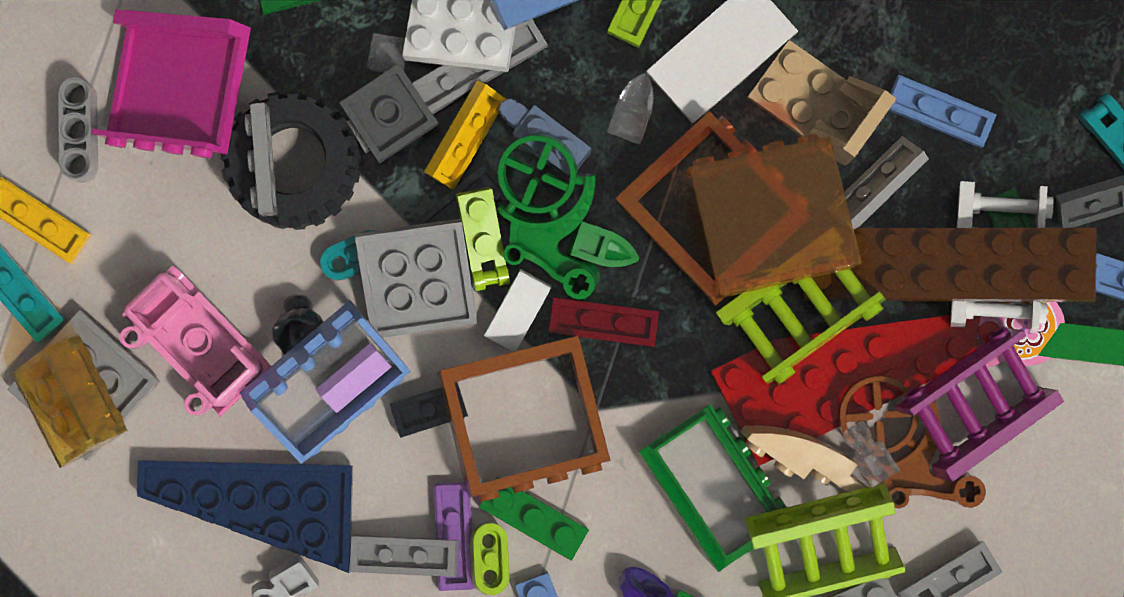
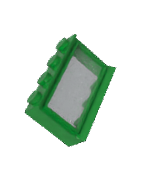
(711, 483)

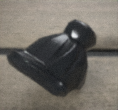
(295, 322)

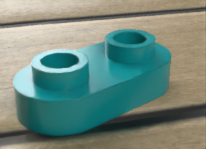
(347, 250)

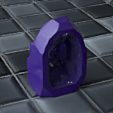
(641, 583)

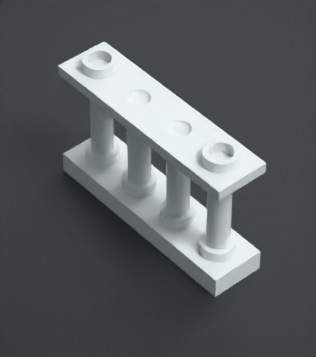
(972, 203)

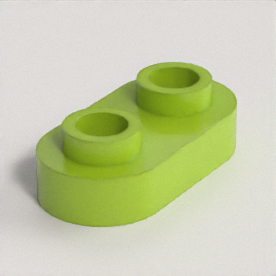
(489, 558)

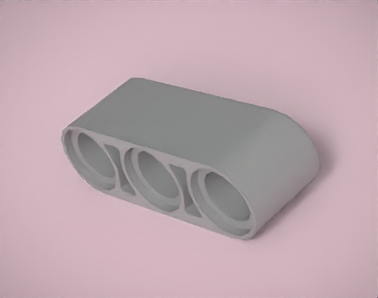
(69, 115)

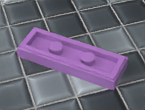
(454, 523)

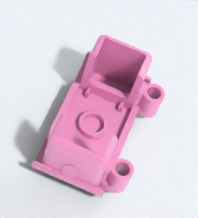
(193, 341)

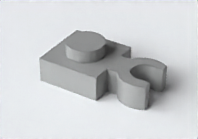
(288, 580)

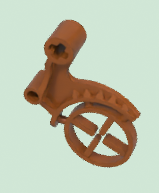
(914, 471)

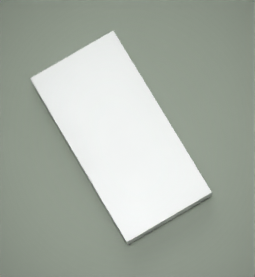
(720, 54)

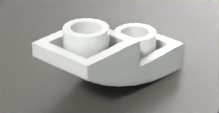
(517, 310)

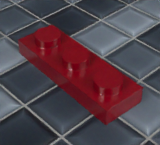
(604, 322)

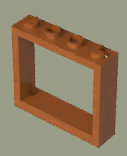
(653, 174)
(524, 480)

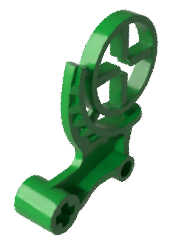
(540, 238)

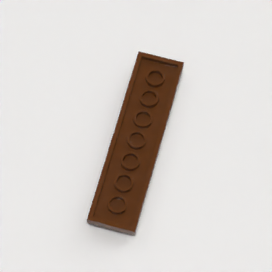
(972, 265)

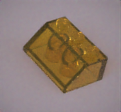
(69, 400)

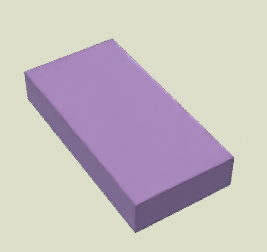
(353, 378)

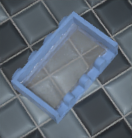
(286, 393)

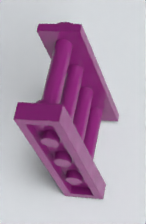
(1009, 420)

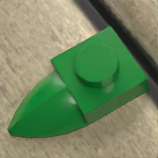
(601, 246)

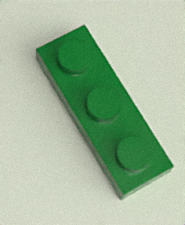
(537, 521)

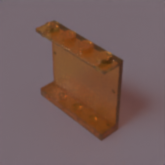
(774, 215)

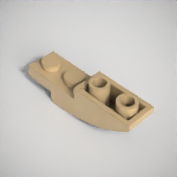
(800, 453)

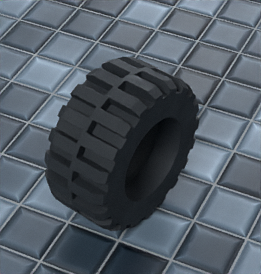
(339, 171)

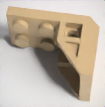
(821, 102)

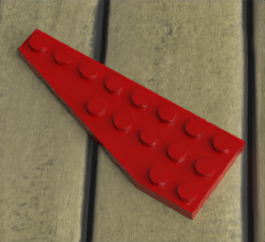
(810, 398)

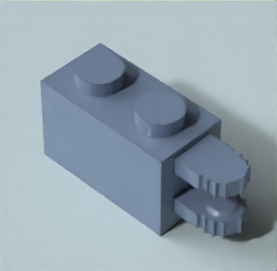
(536, 121)

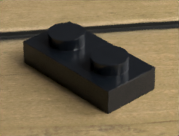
(423, 411)

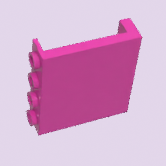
(176, 83)

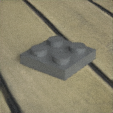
(389, 113)

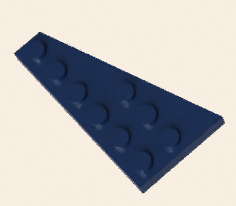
(278, 504)

